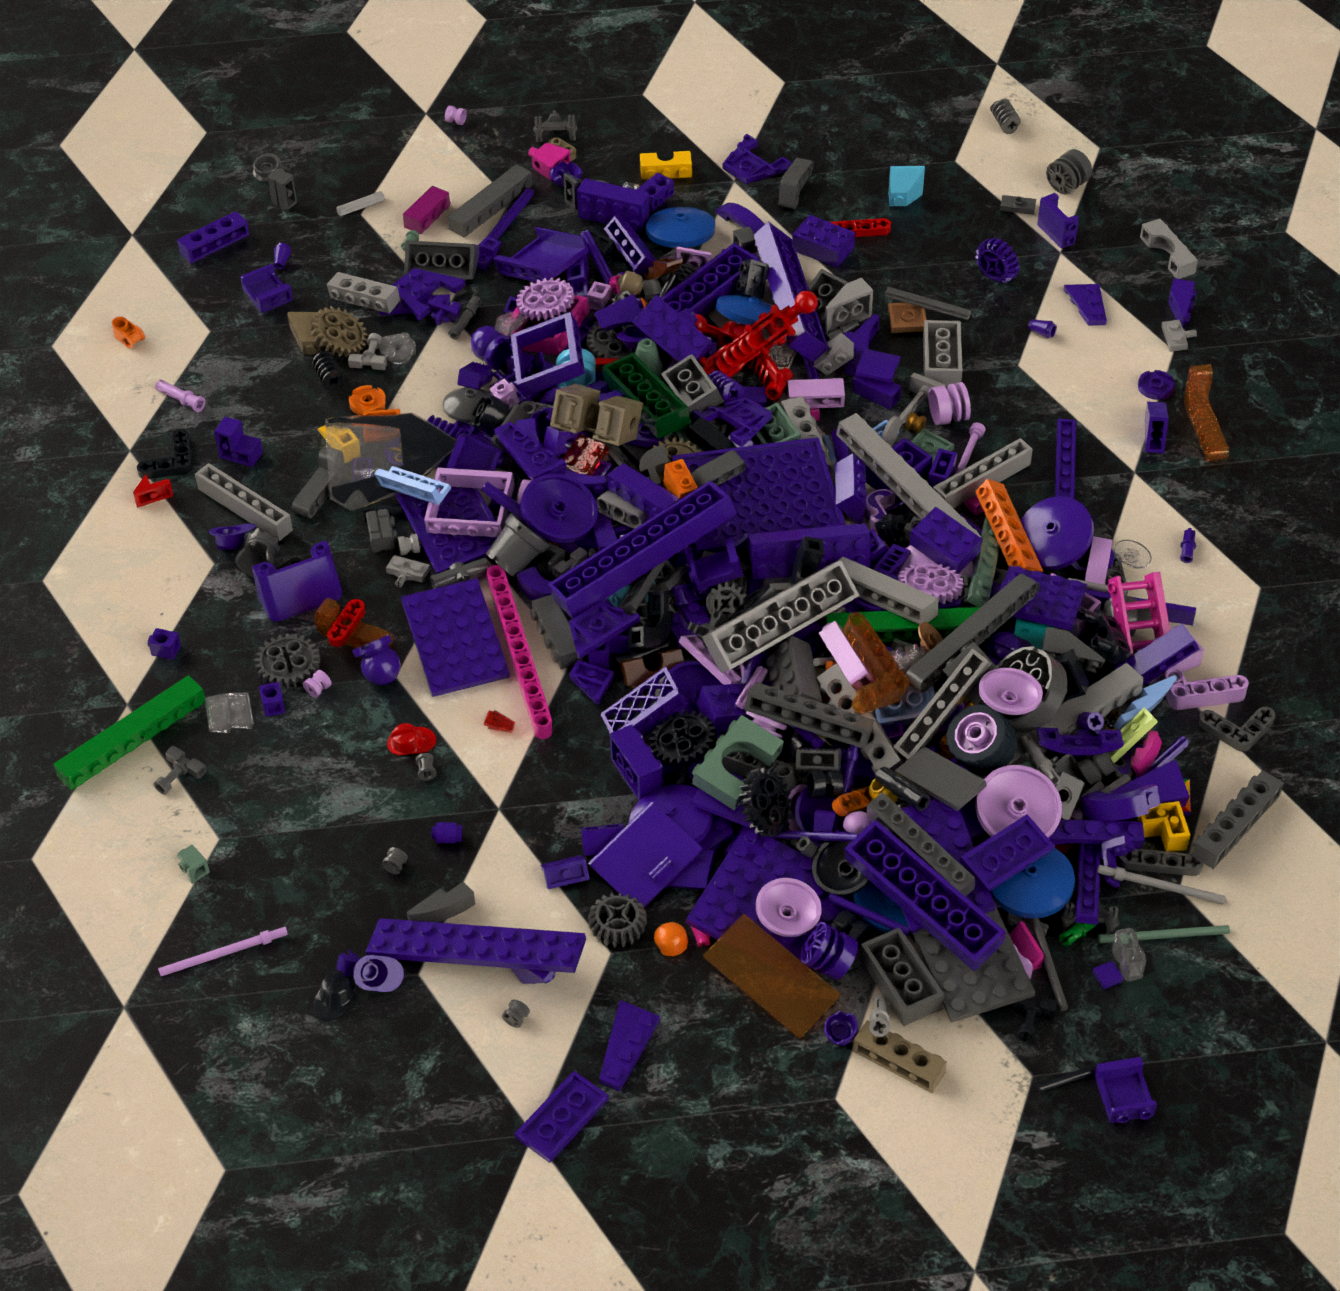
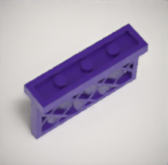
(648, 716)

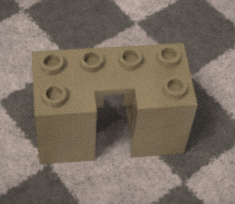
(611, 420)

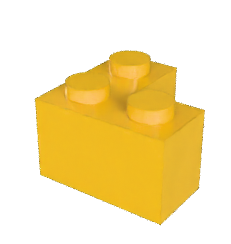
(1169, 823)

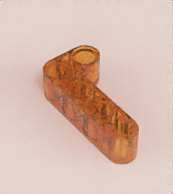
(362, 634)

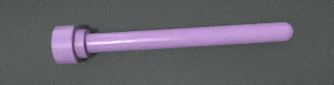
(976, 432)

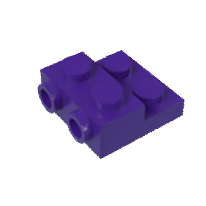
(688, 613)

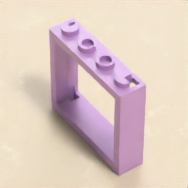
(469, 479)

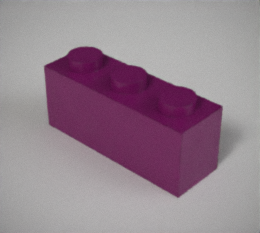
(426, 209)

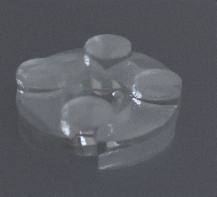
(402, 341)

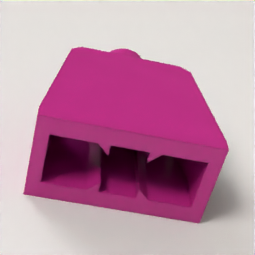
(548, 157)

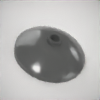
(461, 403)

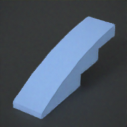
(1148, 698)

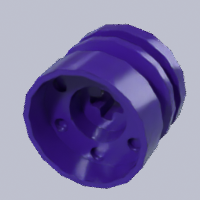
(829, 951)

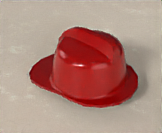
(409, 739)

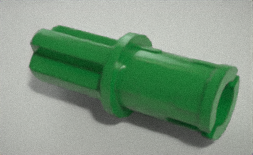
(1077, 931)

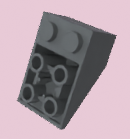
(1058, 642)

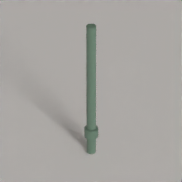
(1172, 933)

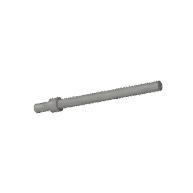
(1120, 874)

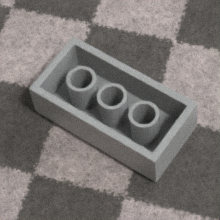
(942, 351)

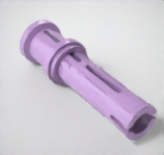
(186, 398)

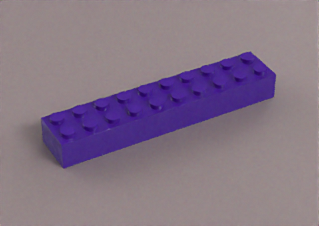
(786, 282)
(642, 549)

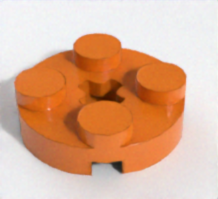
(375, 397)

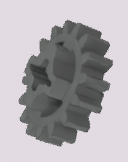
(721, 597)

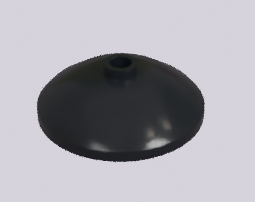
(830, 868)

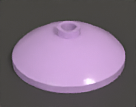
(1010, 691)
(790, 898)

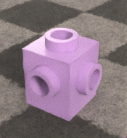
(505, 392)

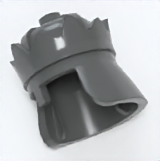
(258, 548)

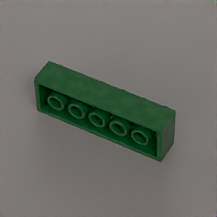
(661, 409)

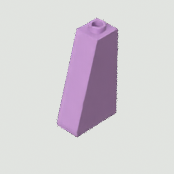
(846, 656)

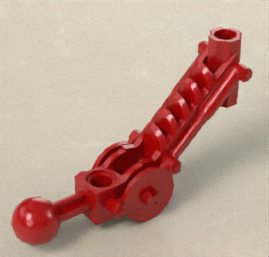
(778, 323)
(773, 379)

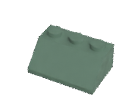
(777, 429)

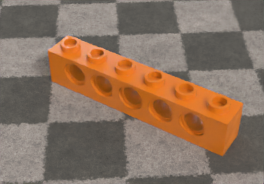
(1007, 526)

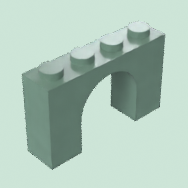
(741, 737)

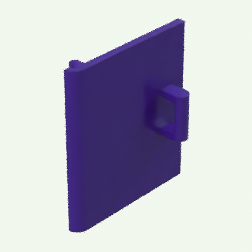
(645, 855)

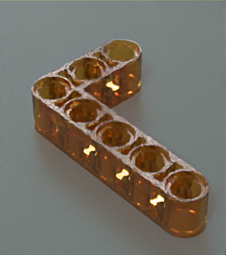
(1202, 414)
(890, 680)

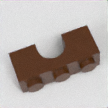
(635, 673)

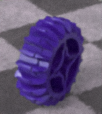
(997, 260)

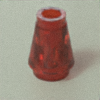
(499, 722)

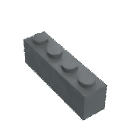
(556, 631)

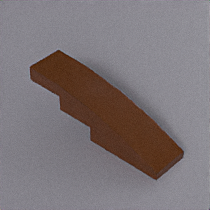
(663, 267)

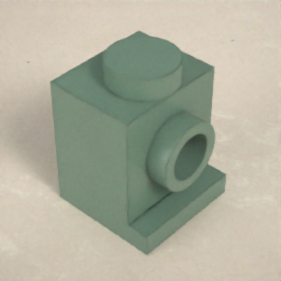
(193, 863)

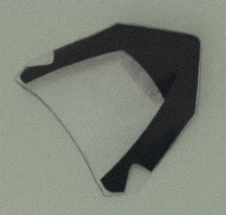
(373, 442)

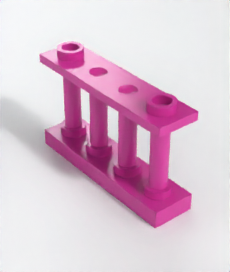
(1156, 603)

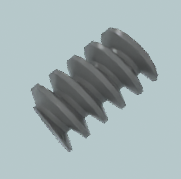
(1005, 115)

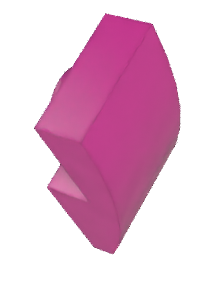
(1145, 756)

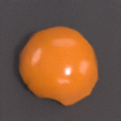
(671, 939)

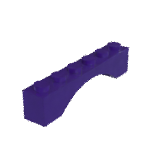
(1097, 831)

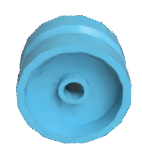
(589, 366)

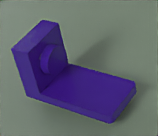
(1110, 849)

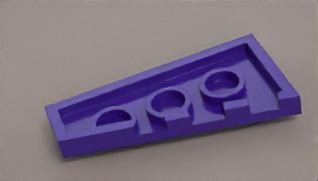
(627, 1041)

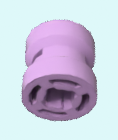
(455, 115)
(317, 683)

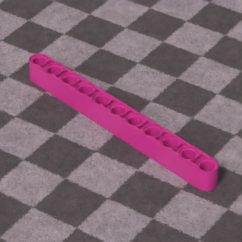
(519, 652)

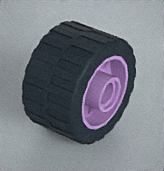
(981, 739)

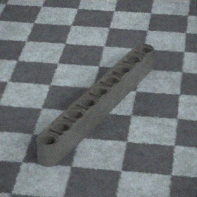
(974, 629)

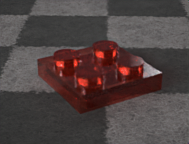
(585, 455)

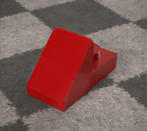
(149, 493)

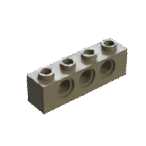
(905, 1066)

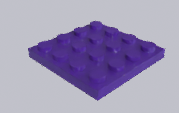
(1054, 603)

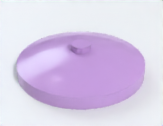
(1013, 794)

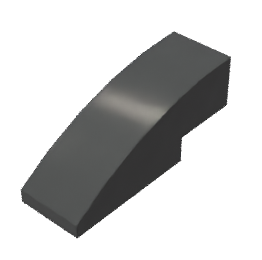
(443, 905)

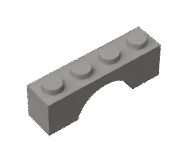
(1158, 235)

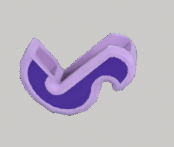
(876, 504)

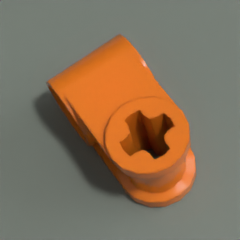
(127, 332)

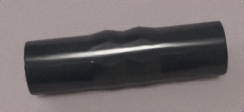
(902, 788)

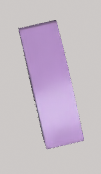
(1098, 560)

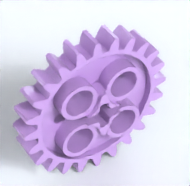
(545, 299)
(933, 580)

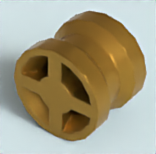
(915, 422)

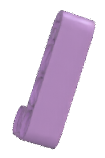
(1204, 692)

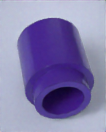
(447, 832)

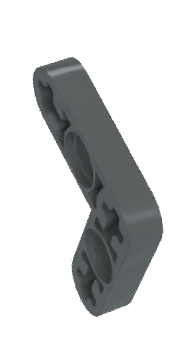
(1242, 733)

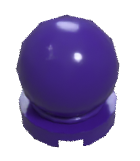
(491, 346)
(379, 662)

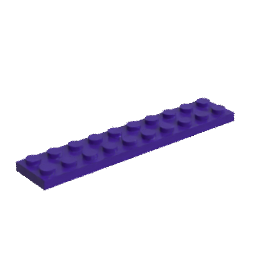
(477, 945)

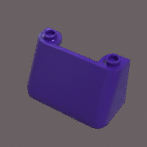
(297, 586)

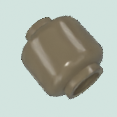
(630, 282)

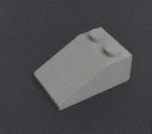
(851, 303)

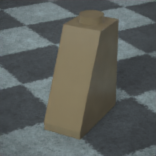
(300, 326)

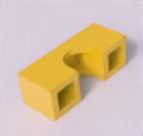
(678, 167)

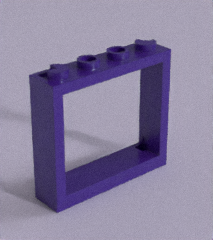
(555, 374)

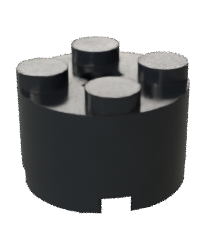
(489, 414)

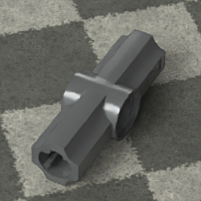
(460, 572)

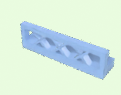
(420, 487)

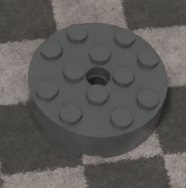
(1051, 678)

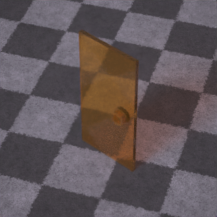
(772, 976)

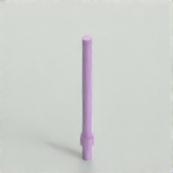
(265, 937)

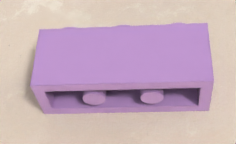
(818, 392)

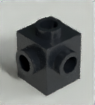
(890, 527)

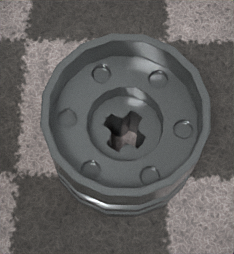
(1069, 171)

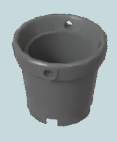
(516, 546)

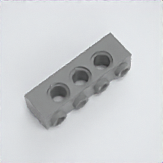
(363, 292)

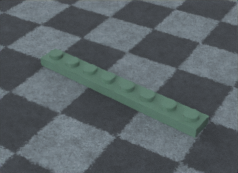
(984, 567)

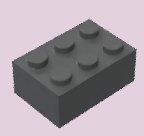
(692, 385)

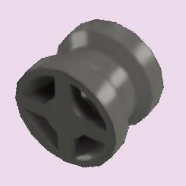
(394, 860)
(515, 1013)

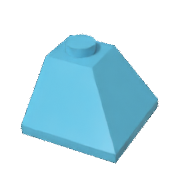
(905, 184)

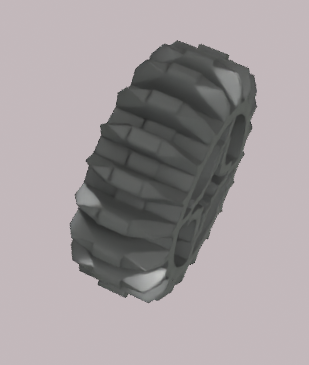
(617, 926)

